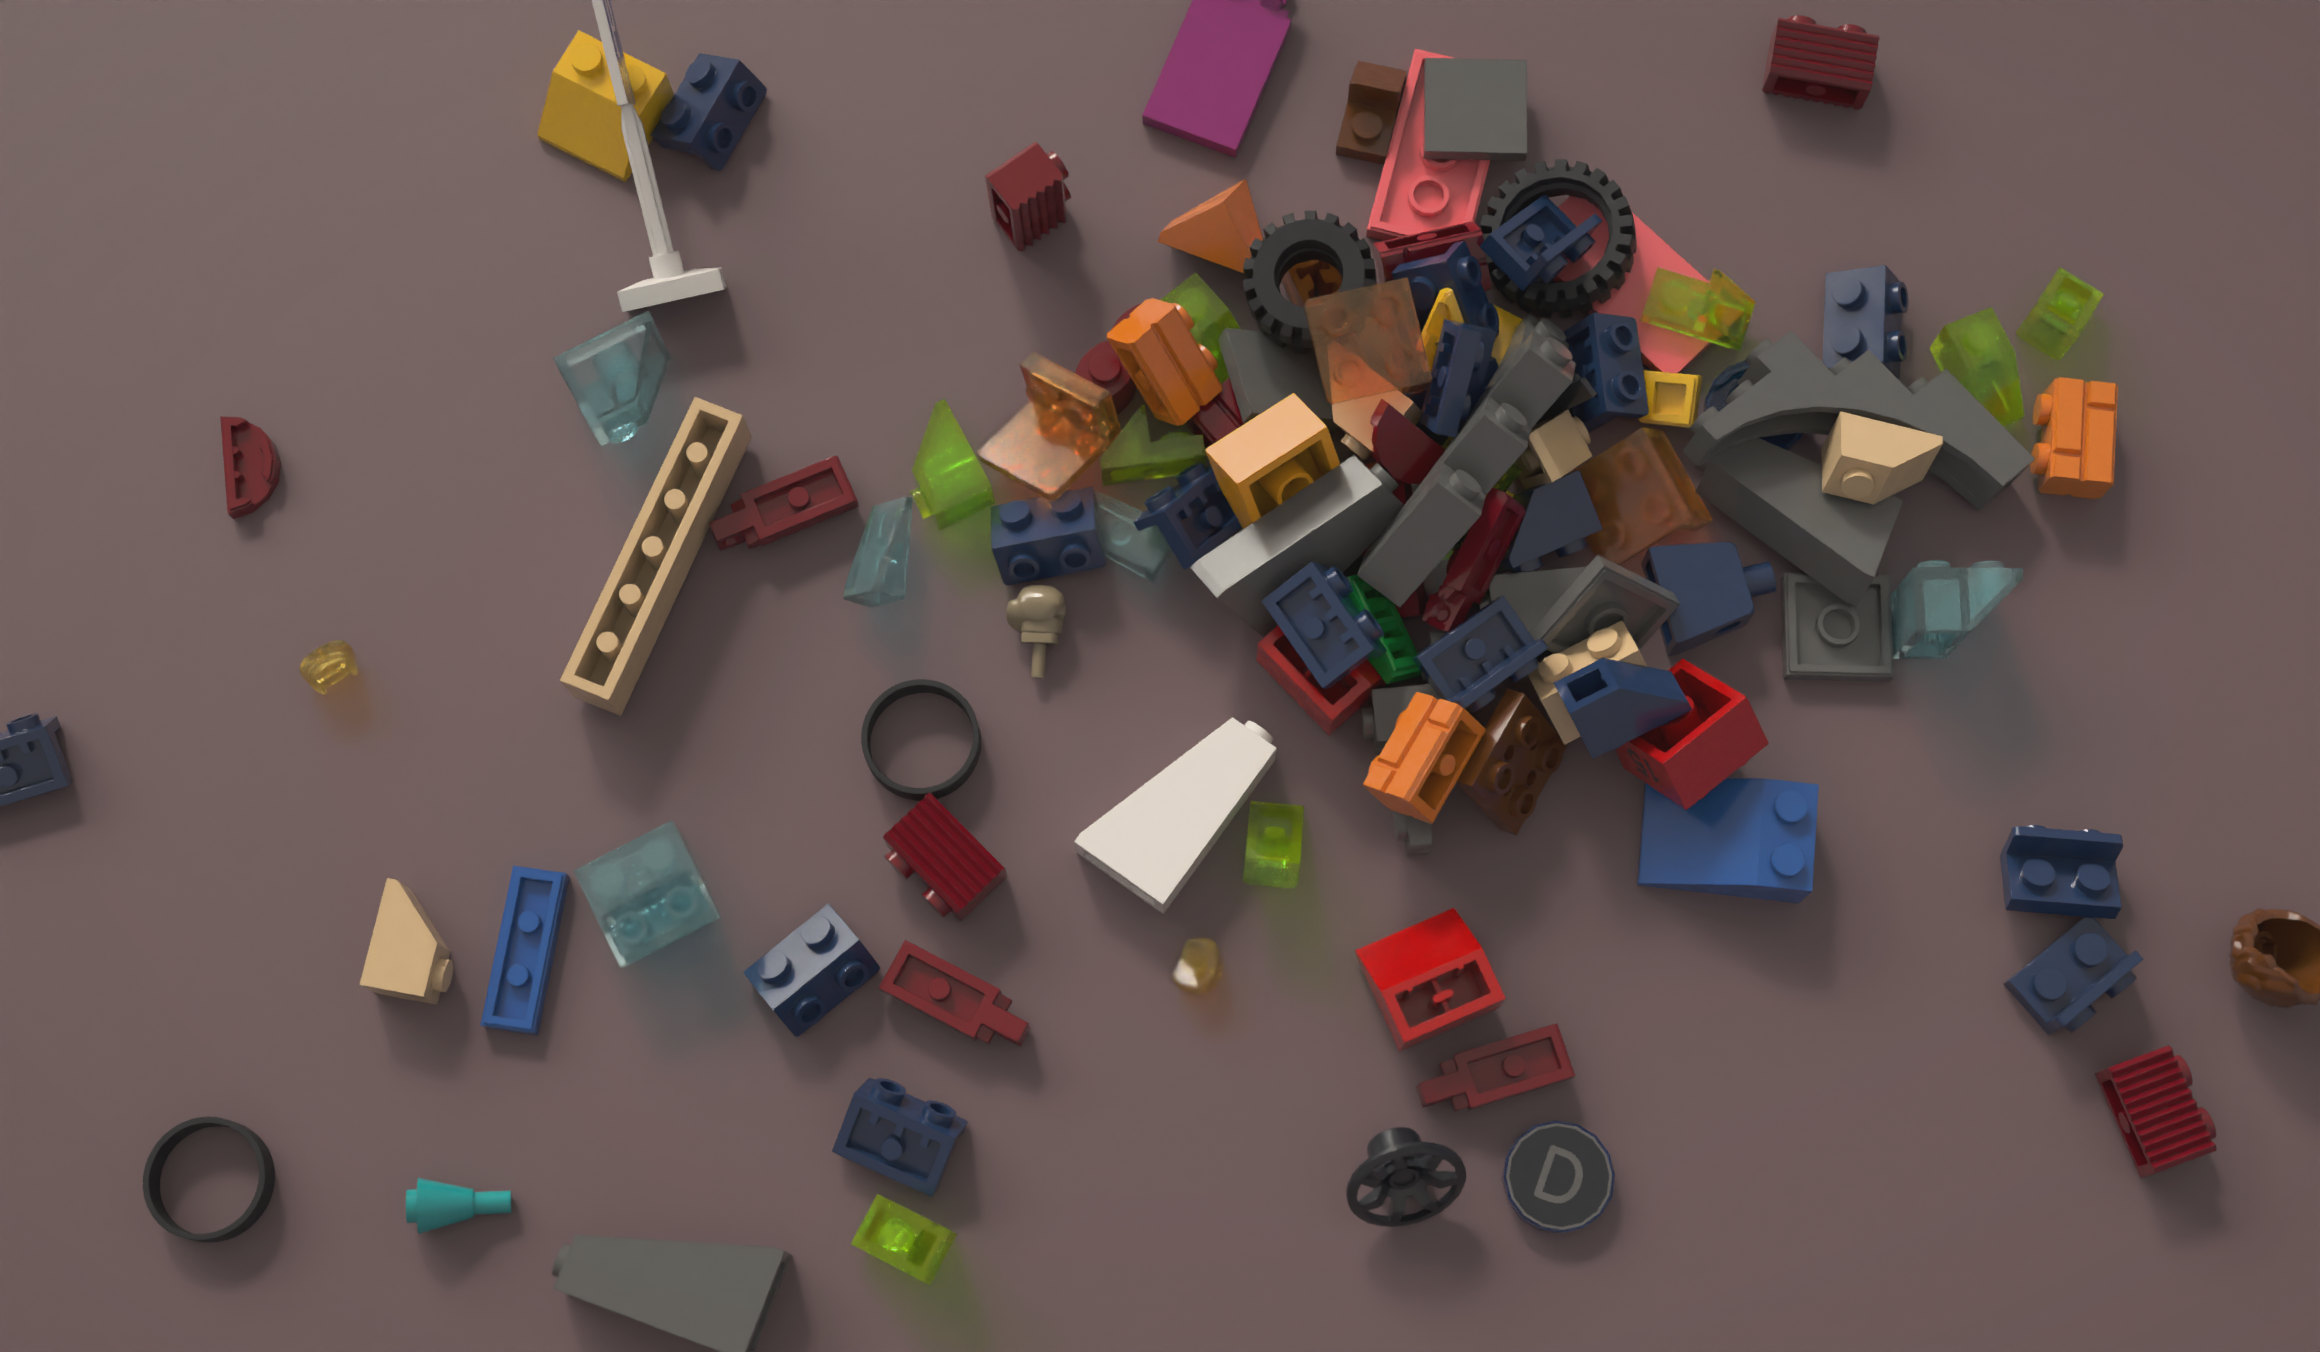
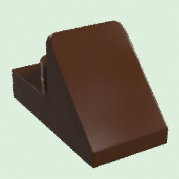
(1370, 112)

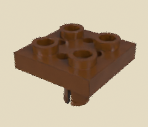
(1512, 762)

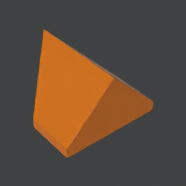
(1217, 228)

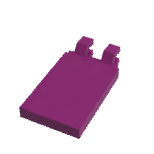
(1218, 71)

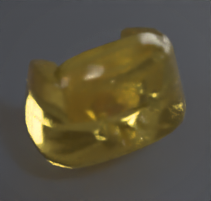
(328, 665)
(1198, 967)

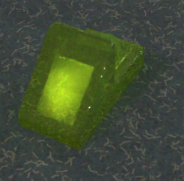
(1704, 310)
(2059, 314)
(1137, 459)
(1273, 844)
(903, 1239)

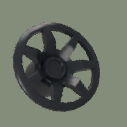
(1402, 1168)

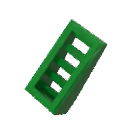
(1395, 634)

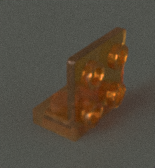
(1368, 342)
(1056, 432)
(1640, 495)

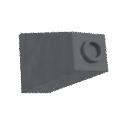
(1784, 506)
(1320, 524)
(682, 1287)

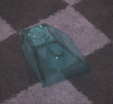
(617, 377)

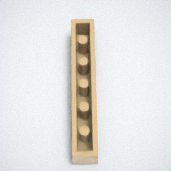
(657, 556)

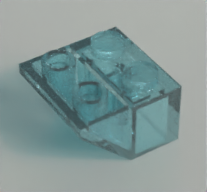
(1943, 605)
(648, 893)

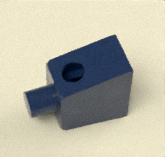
(1711, 590)

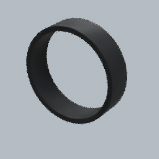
(904, 689)
(159, 1155)

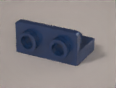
(1611, 361)
(1456, 376)
(1191, 515)
(1325, 623)
(31, 759)
(2061, 872)
(2072, 975)
(899, 1134)

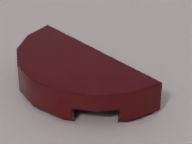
(1401, 445)
(249, 466)

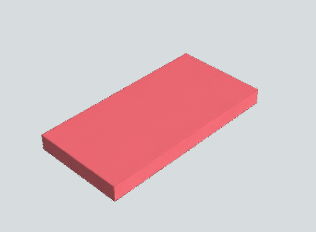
(1417, 191)
(1659, 347)

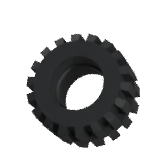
(1285, 248)

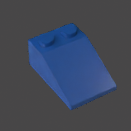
(1735, 841)

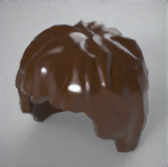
(2277, 957)

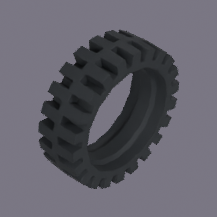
(1579, 183)

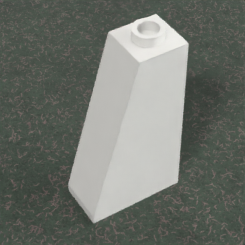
(1175, 818)

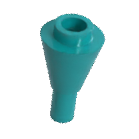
(443, 1204)

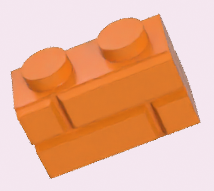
(1166, 360)
(2076, 438)
(1424, 757)

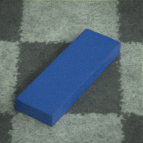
(525, 950)

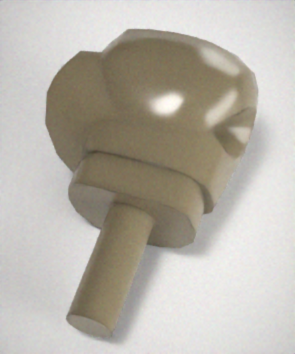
(1040, 619)

